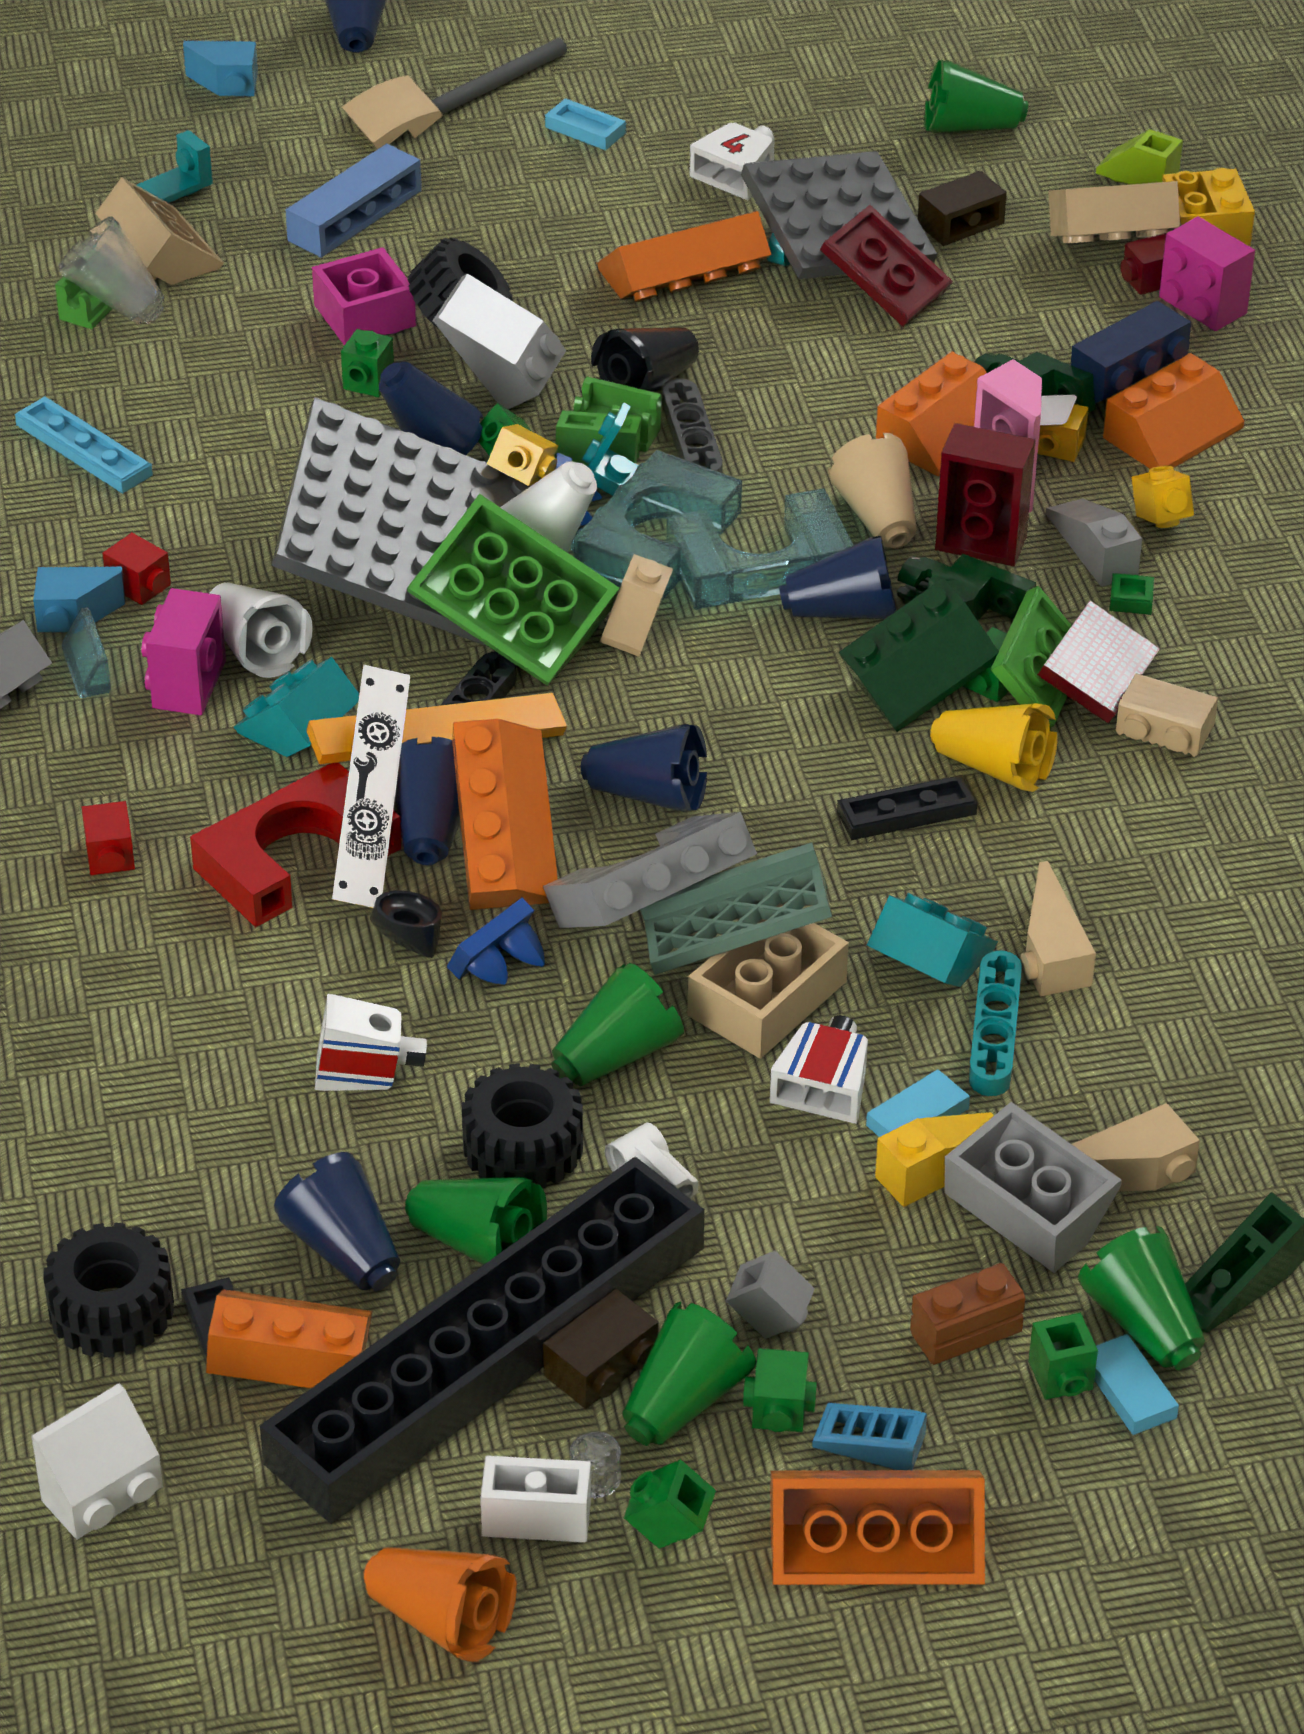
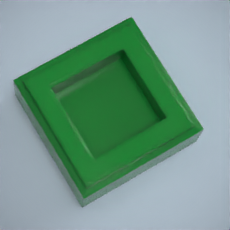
(1131, 593)

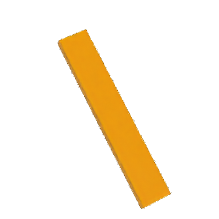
(334, 736)

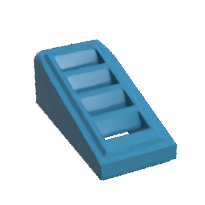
(882, 1451)

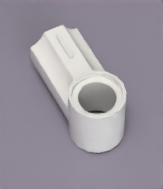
(651, 1148)

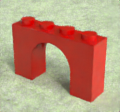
(233, 853)

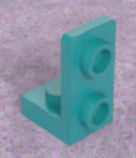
(191, 175)
(607, 466)

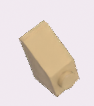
(636, 605)

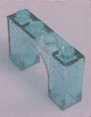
(656, 490)
(723, 575)

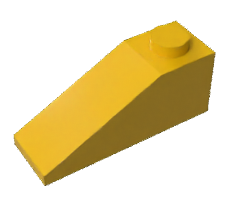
(913, 1156)

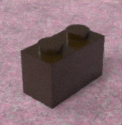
(961, 208)
(600, 1348)

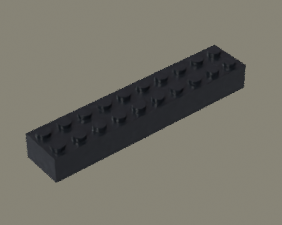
(477, 1340)

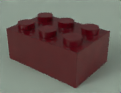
(984, 494)

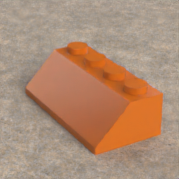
(686, 256)
(503, 812)
(877, 1527)

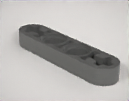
(690, 433)

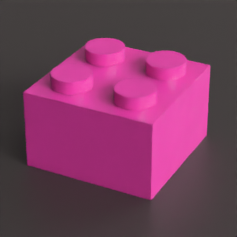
(1206, 273)
(363, 294)
(184, 651)

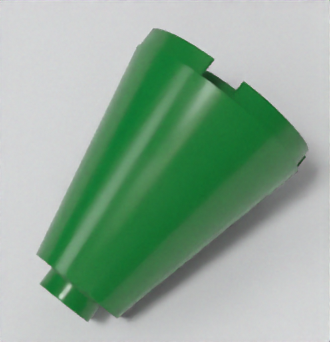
(970, 101)
(616, 1028)
(477, 1214)
(1147, 1296)
(684, 1373)

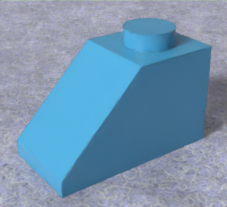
(222, 66)
(65, 590)

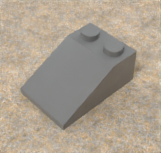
(499, 341)

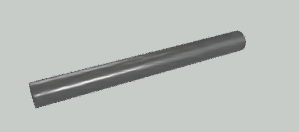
(500, 76)

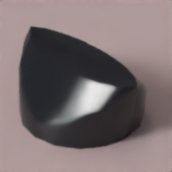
(408, 920)

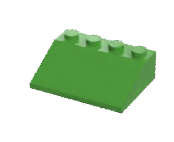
(514, 590)

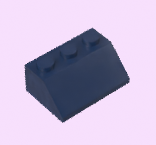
(1132, 348)

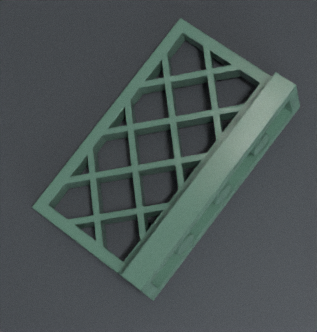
(743, 892)

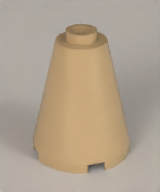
(877, 486)

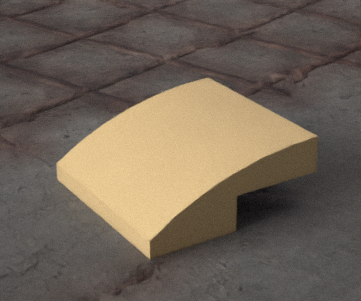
(391, 110)

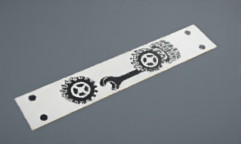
(371, 786)

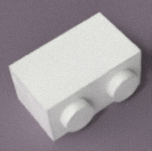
(536, 1498)

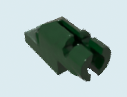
(1056, 376)
(975, 581)

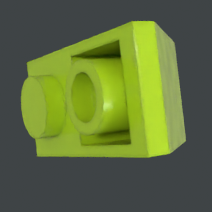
(1143, 159)

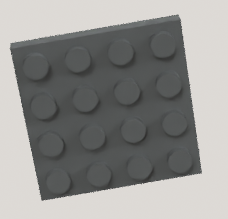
(819, 195)

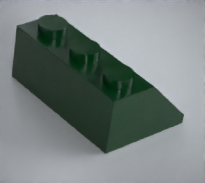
(919, 655)

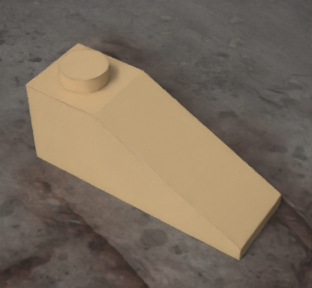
(1056, 947)
(1145, 1150)

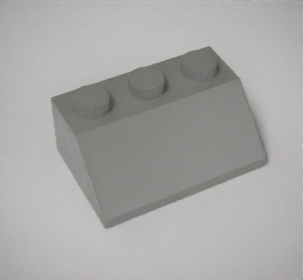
(1030, 1186)

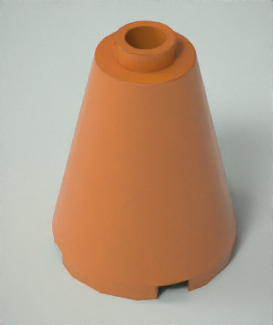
(445, 1595)

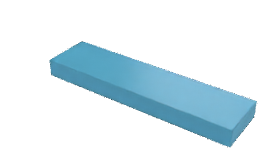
(84, 444)

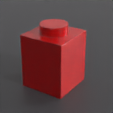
(143, 567)
(108, 838)

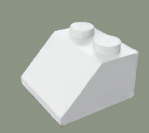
(96, 1462)

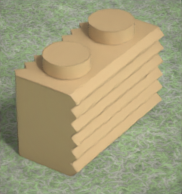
(1166, 714)

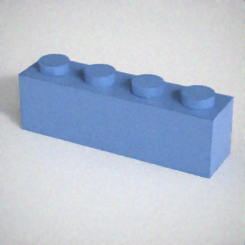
(353, 200)

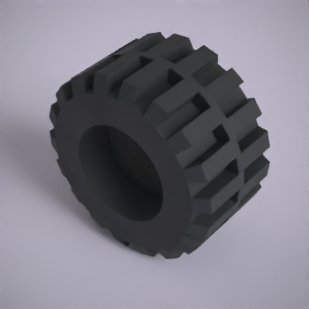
(443, 267)
(523, 1124)
(114, 1318)

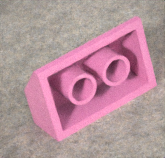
(1011, 404)

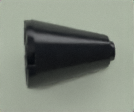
(644, 355)

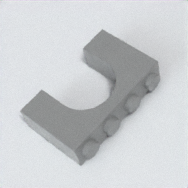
(685, 856)

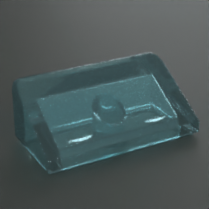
(86, 656)

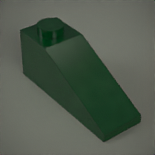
(1248, 1263)

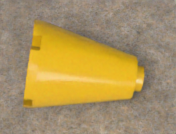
(1000, 741)

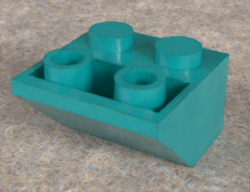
(295, 699)
(931, 939)

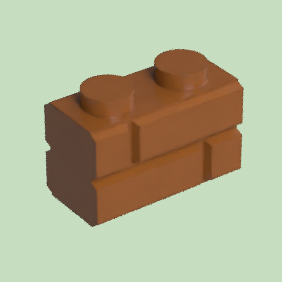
(967, 1313)

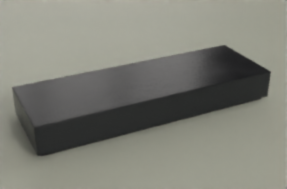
(906, 807)

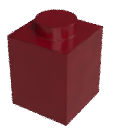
(1144, 263)

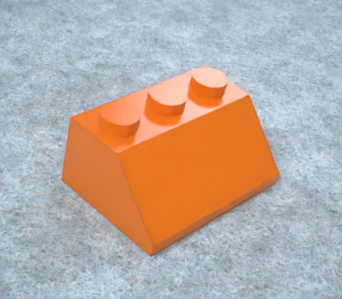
(929, 407)
(1172, 414)
(282, 1338)

